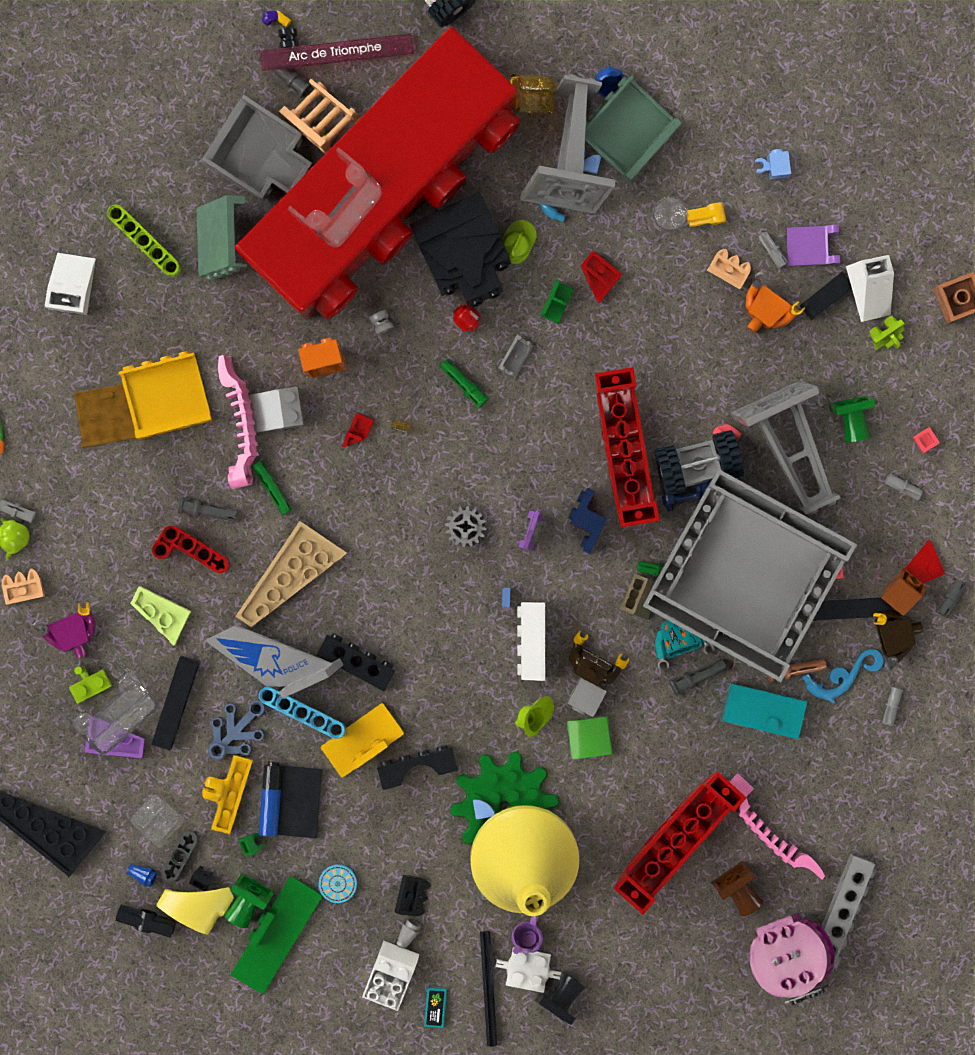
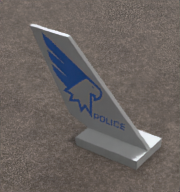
(272, 661)

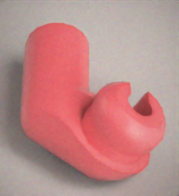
(727, 427)

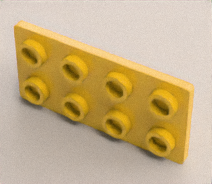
(362, 740)

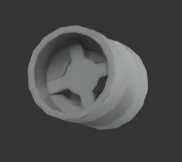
(384, 325)

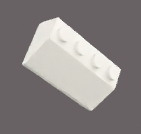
(532, 641)

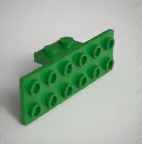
(276, 934)

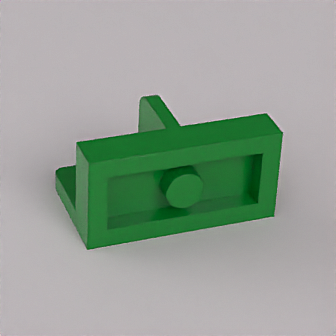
(557, 302)

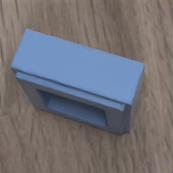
(506, 597)

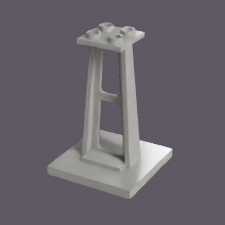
(567, 184)
(774, 403)

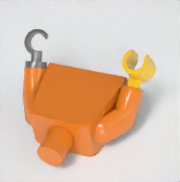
(767, 307)

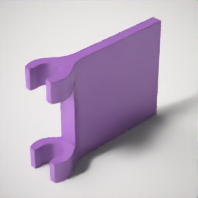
(810, 246)

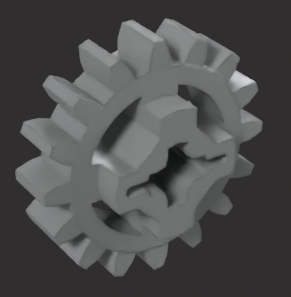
(464, 535)

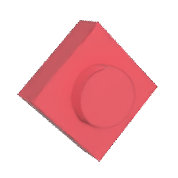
(925, 440)

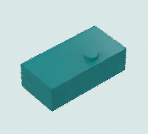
(764, 710)

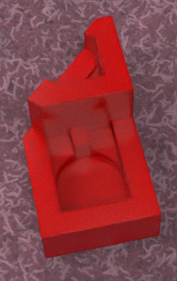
(359, 429)

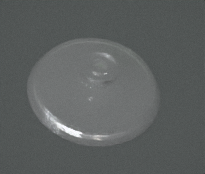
(669, 213)

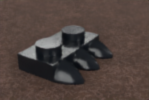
(410, 895)

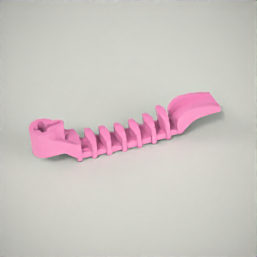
(241, 473)
(799, 860)

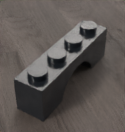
(392, 773)

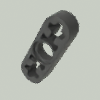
(182, 841)

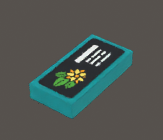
(435, 1007)

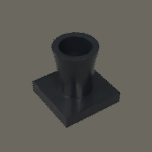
(562, 998)

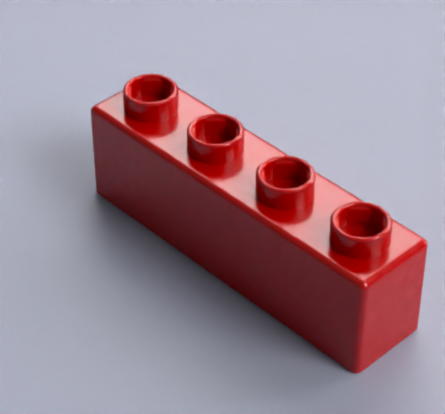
(411, 148)

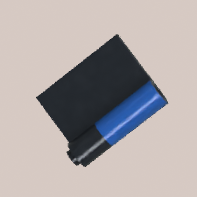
(290, 801)

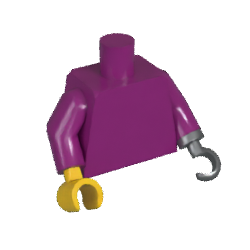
(70, 631)

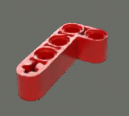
(194, 552)

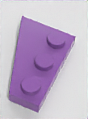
(130, 746)

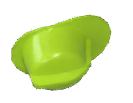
(519, 240)
(535, 717)

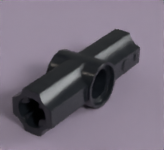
(145, 921)

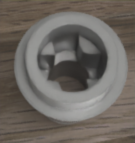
(408, 932)

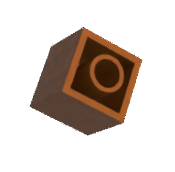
(903, 591)

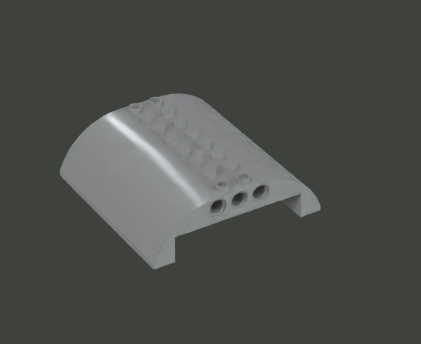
(748, 574)

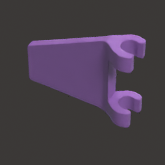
(535, 517)

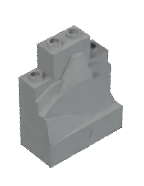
(256, 151)

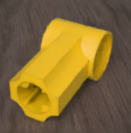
(711, 214)

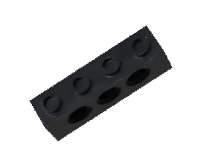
(380, 681)

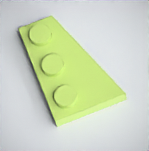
(162, 613)

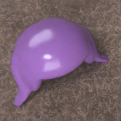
(527, 937)

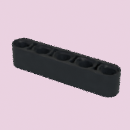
(175, 703)

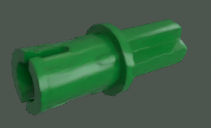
(649, 568)

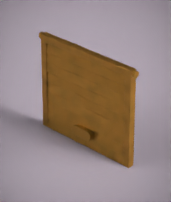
(104, 416)

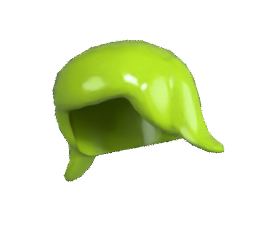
(13, 536)

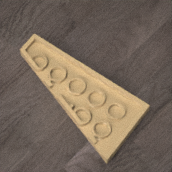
(296, 565)

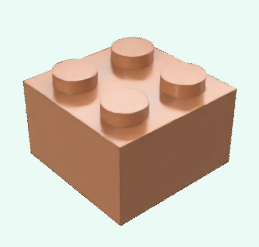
(957, 297)

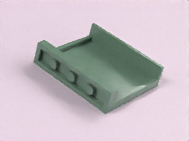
(629, 128)
(217, 237)

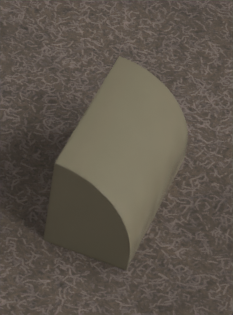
(636, 596)

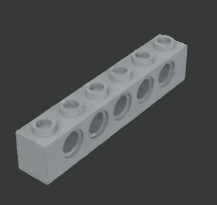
(854, 865)

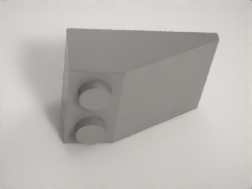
(277, 409)

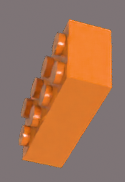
(322, 358)

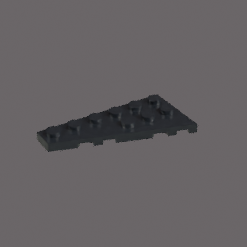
(52, 834)

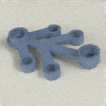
(234, 732)

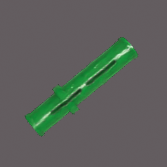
(272, 488)

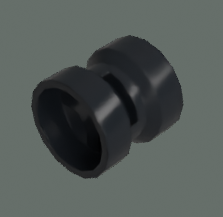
(288, 37)

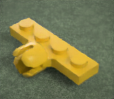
(227, 793)

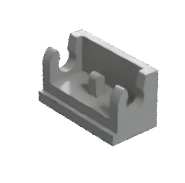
(515, 356)

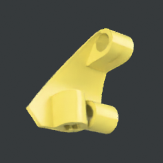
(196, 909)

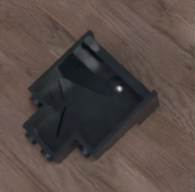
(463, 250)

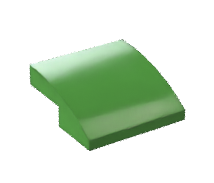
(589, 737)

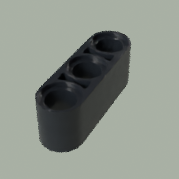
(826, 296)

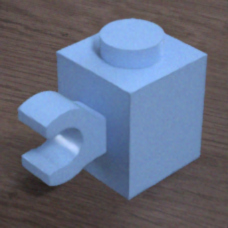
(777, 164)

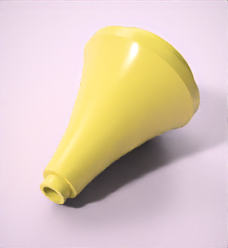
(524, 859)

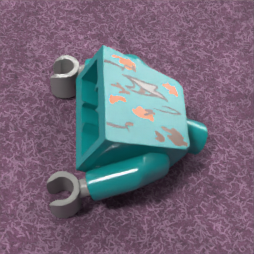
(674, 641)

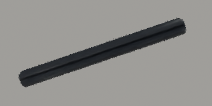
(488, 987)

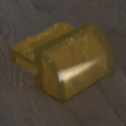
(534, 93)

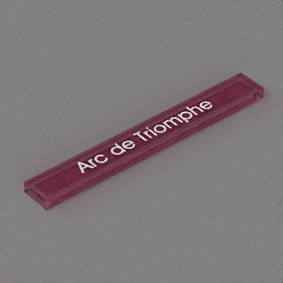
(336, 52)

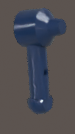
(671, 500)

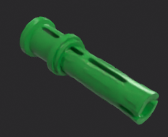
(470, 390)

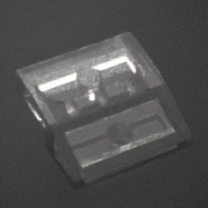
(157, 820)

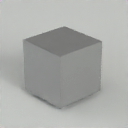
(586, 697)

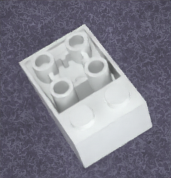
(70, 284)
(872, 286)
(390, 975)

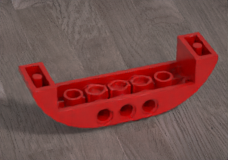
(625, 447)
(677, 840)

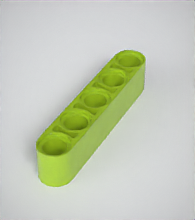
(136, 237)

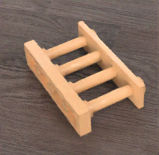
(313, 134)

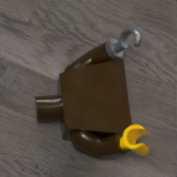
(896, 635)

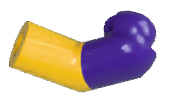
(271, 16)

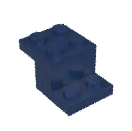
(587, 520)

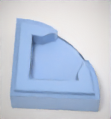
(591, 164)
(482, 809)

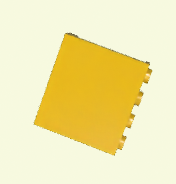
(165, 395)

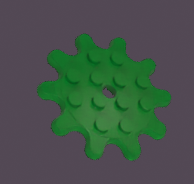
(499, 784)

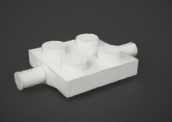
(528, 970)

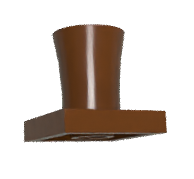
(735, 884)

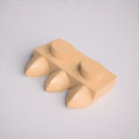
(729, 268)
(22, 589)

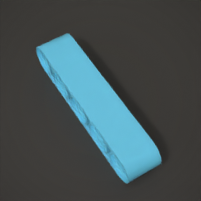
(312, 713)

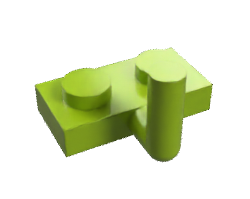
(89, 685)

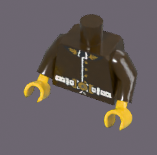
(593, 667)

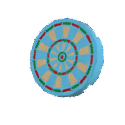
(337, 883)

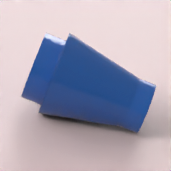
(142, 874)

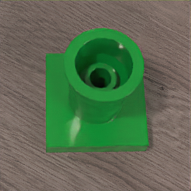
(853, 415)
(250, 895)

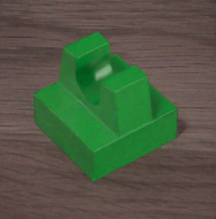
(248, 845)

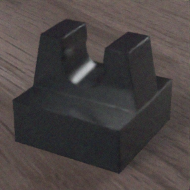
(200, 881)

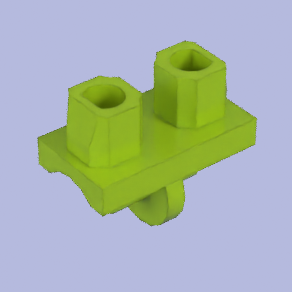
(890, 336)

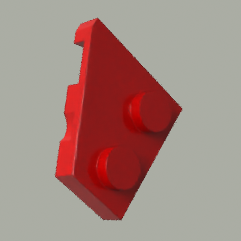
(599, 275)
(925, 564)

